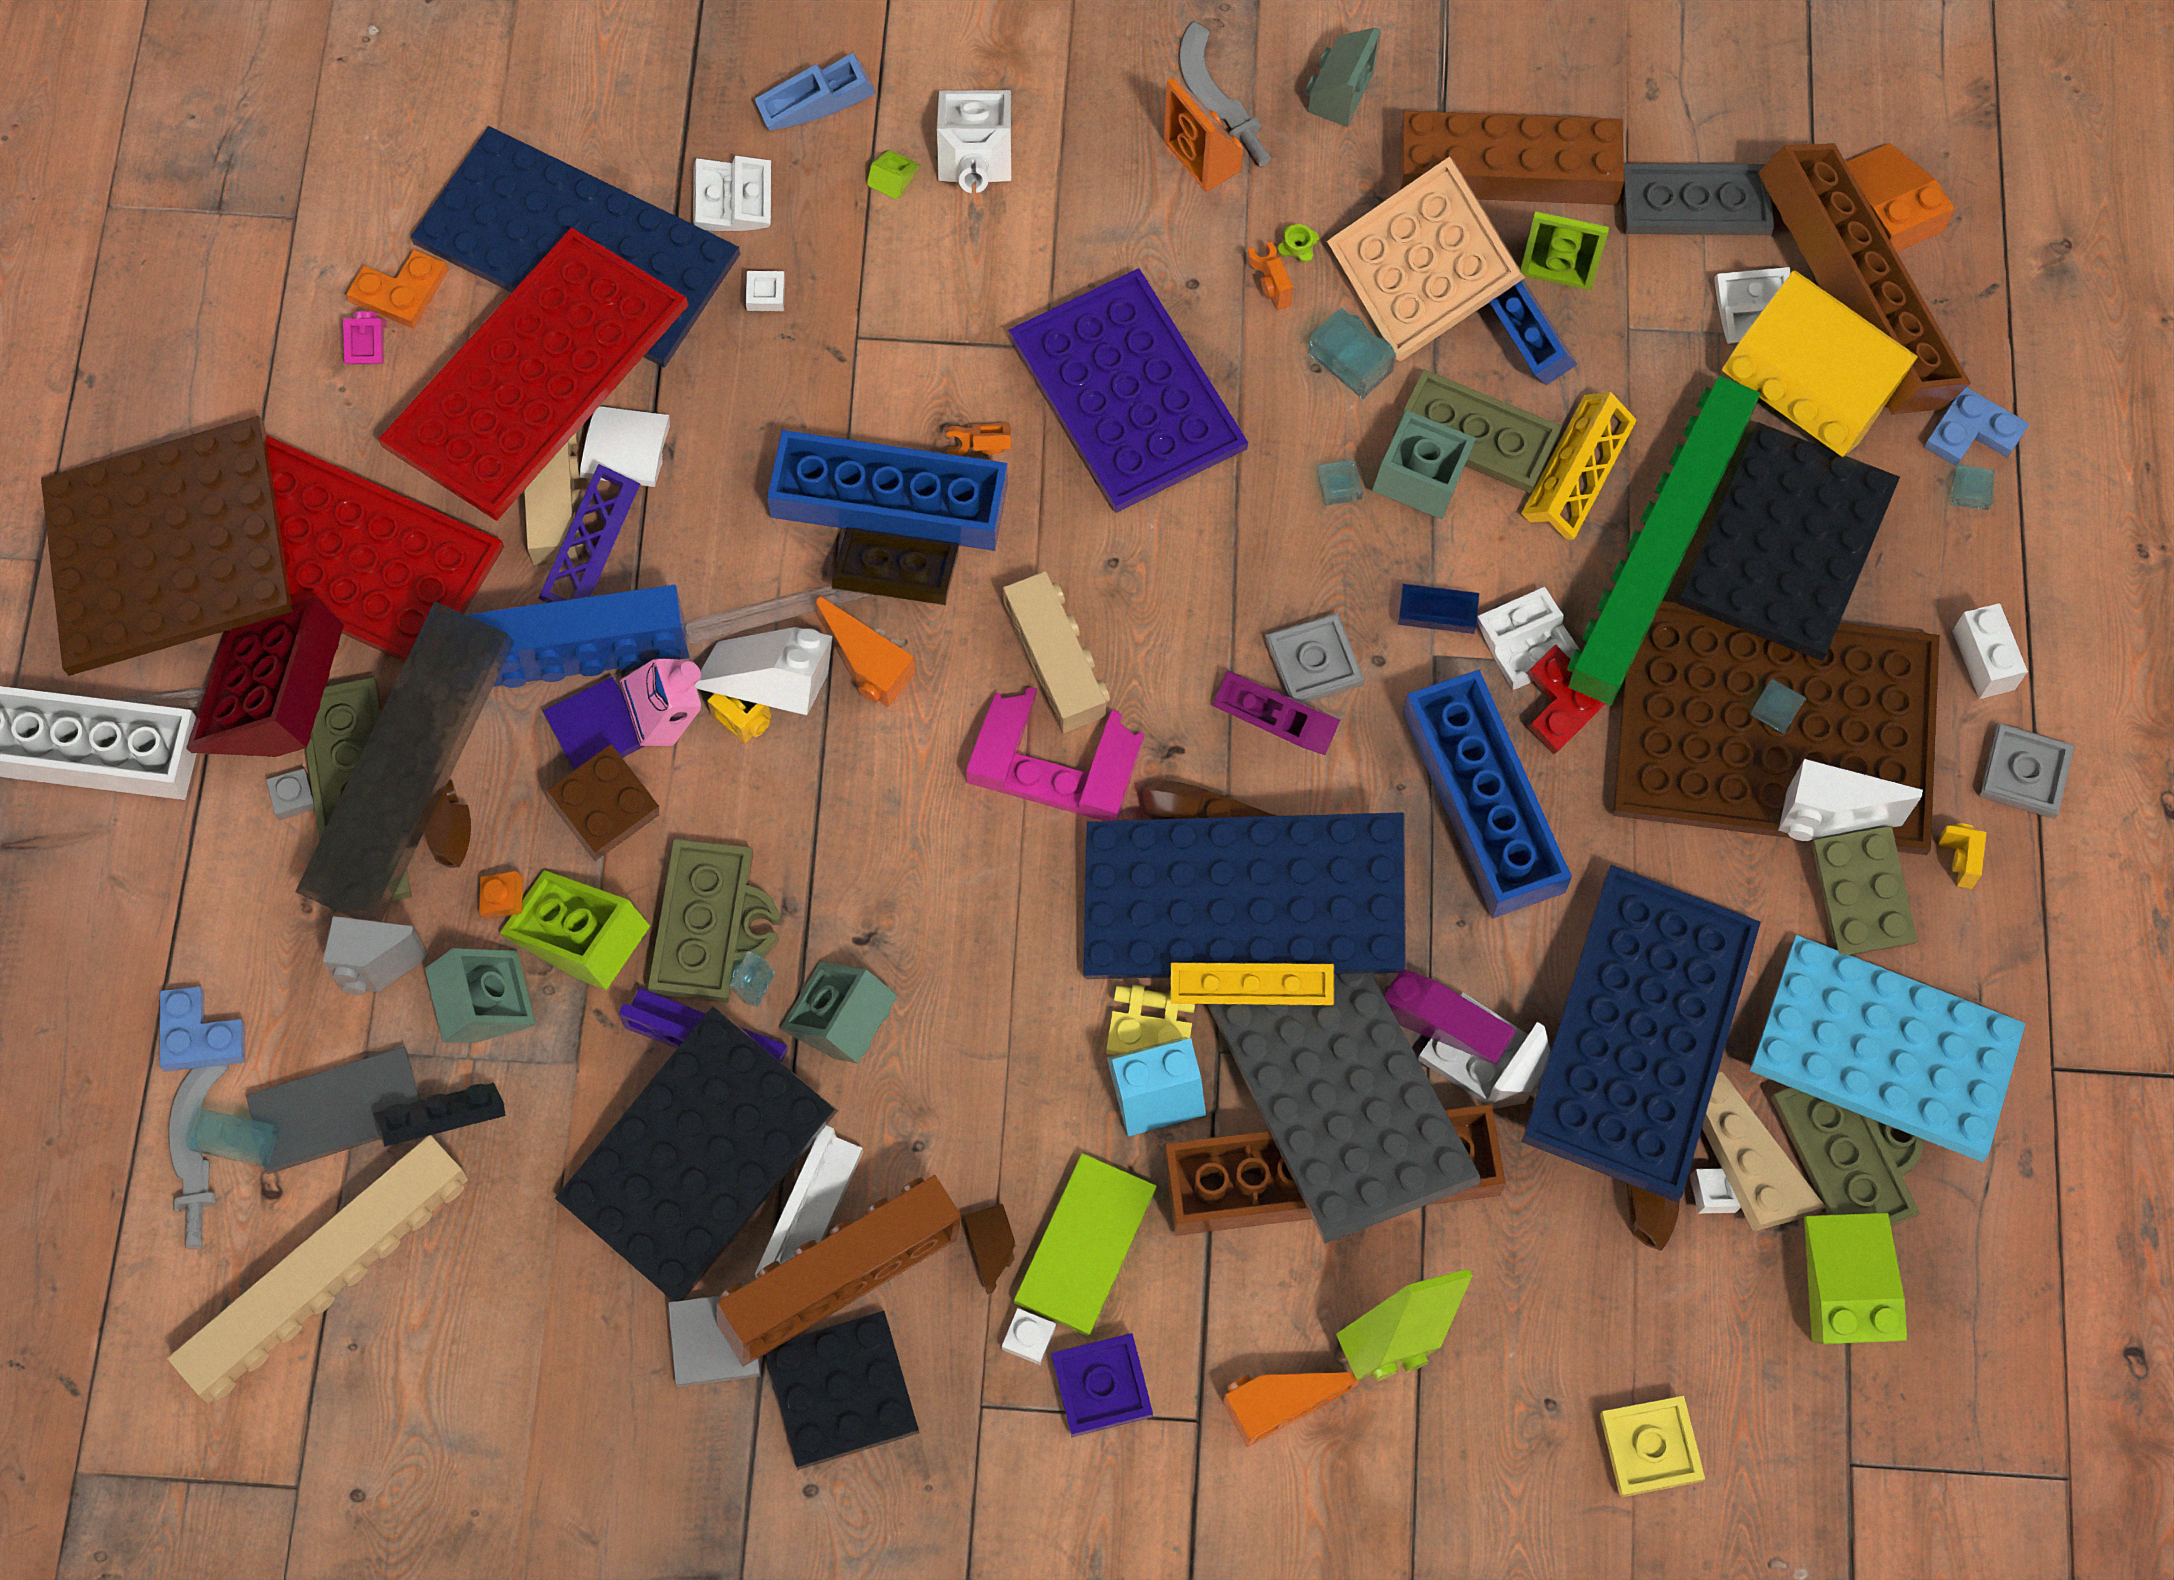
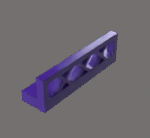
(604, 538)
(673, 1022)

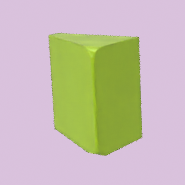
(892, 173)

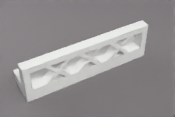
(813, 1197)

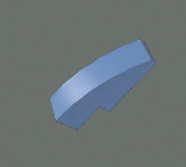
(815, 93)

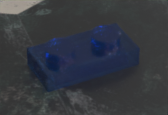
(1438, 608)

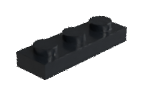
(439, 1114)

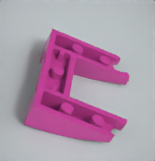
(1092, 794)

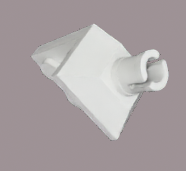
(974, 137)
(1503, 1084)

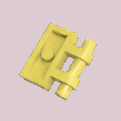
(1134, 1031)

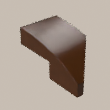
(991, 1243)

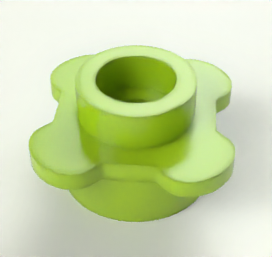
(1301, 234)

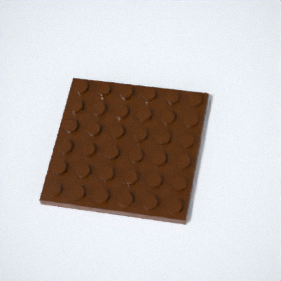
(165, 546)

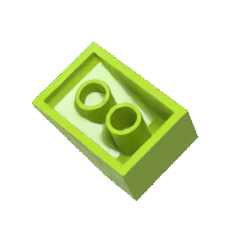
(1563, 250)
(577, 928)
(1853, 1279)
(1404, 1327)

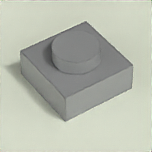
(291, 794)

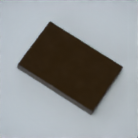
(895, 566)

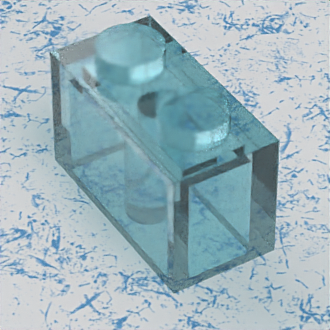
(1352, 352)

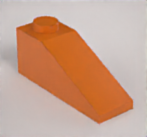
(872, 660)
(1278, 1400)

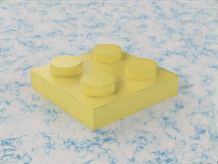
(1652, 1446)

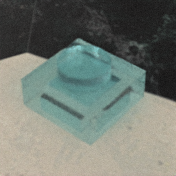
(1339, 482)
(1972, 487)
(1777, 706)
(752, 978)

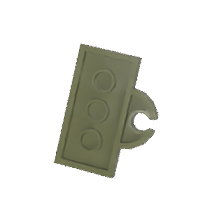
(708, 921)
(1850, 1157)

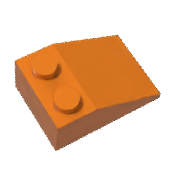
(1199, 138)
(1901, 195)

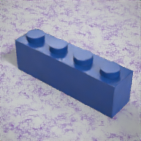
(1533, 332)

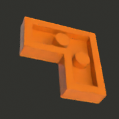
(402, 297)

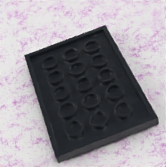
(1789, 541)
(696, 1155)

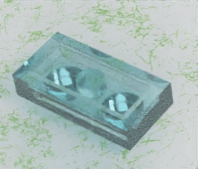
(233, 1137)

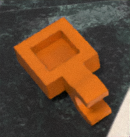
(1276, 281)
(987, 438)

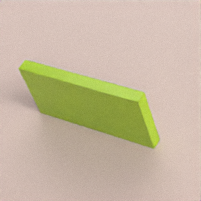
(1085, 1245)

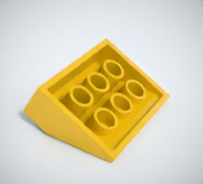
(1819, 363)

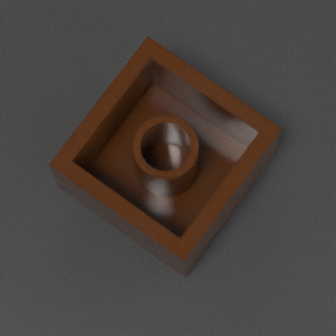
(603, 802)

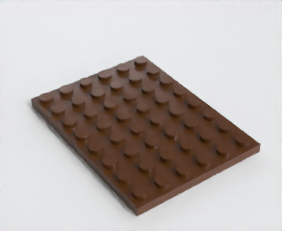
(1705, 762)

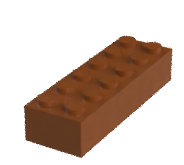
(1519, 155)
(837, 1269)

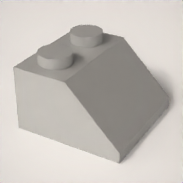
(370, 953)

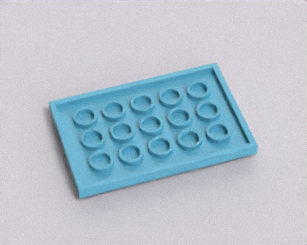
(1889, 1048)

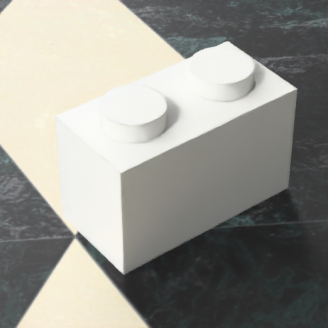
(1989, 651)

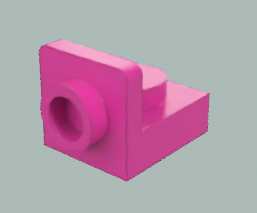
(364, 338)

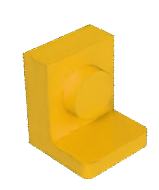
(737, 719)
(1968, 854)

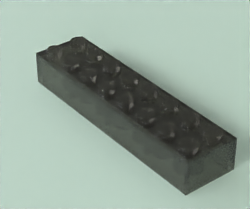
(405, 765)

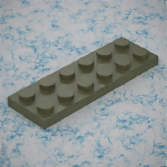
(336, 743)

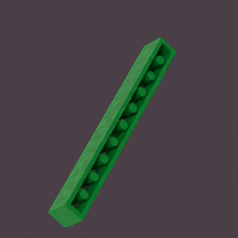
(1663, 541)

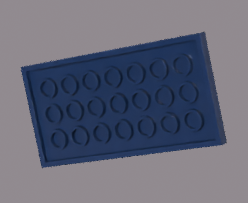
(518, 202)
(1245, 893)
(1642, 1033)

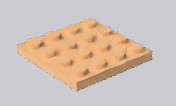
(1425, 259)

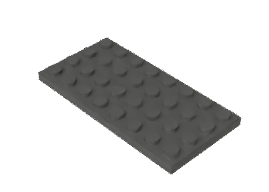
(1347, 1106)

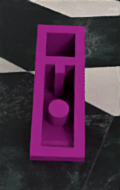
(1276, 713)
(1447, 1017)

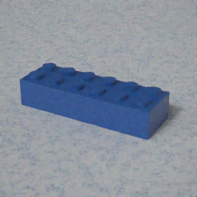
(888, 489)
(590, 635)
(1486, 794)

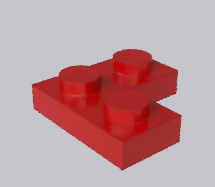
(1568, 708)

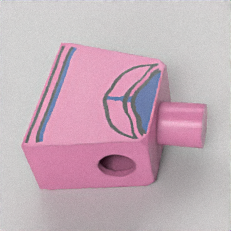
(662, 700)

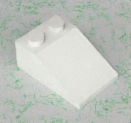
(770, 668)
(1837, 802)

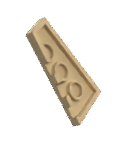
(1753, 1162)

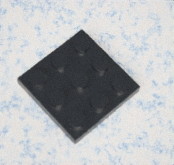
(841, 1390)

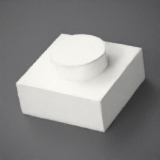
(765, 291)
(1713, 1192)
(1028, 1336)

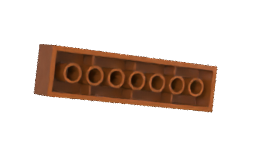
(1861, 267)
(1247, 1183)

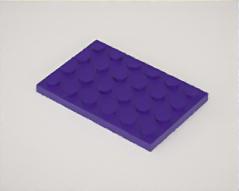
(1128, 390)

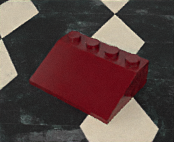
(267, 684)

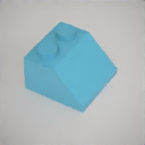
(1158, 1085)

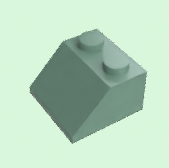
(1343, 76)
(1423, 464)
(479, 994)
(840, 1011)

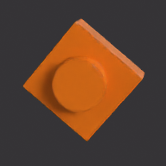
(501, 895)

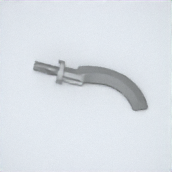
(1205, 89)
(189, 1163)

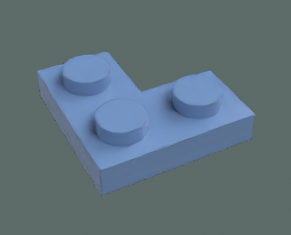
(1971, 419)
(191, 1042)

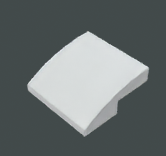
(732, 194)
(1744, 297)
(626, 444)
(1524, 633)

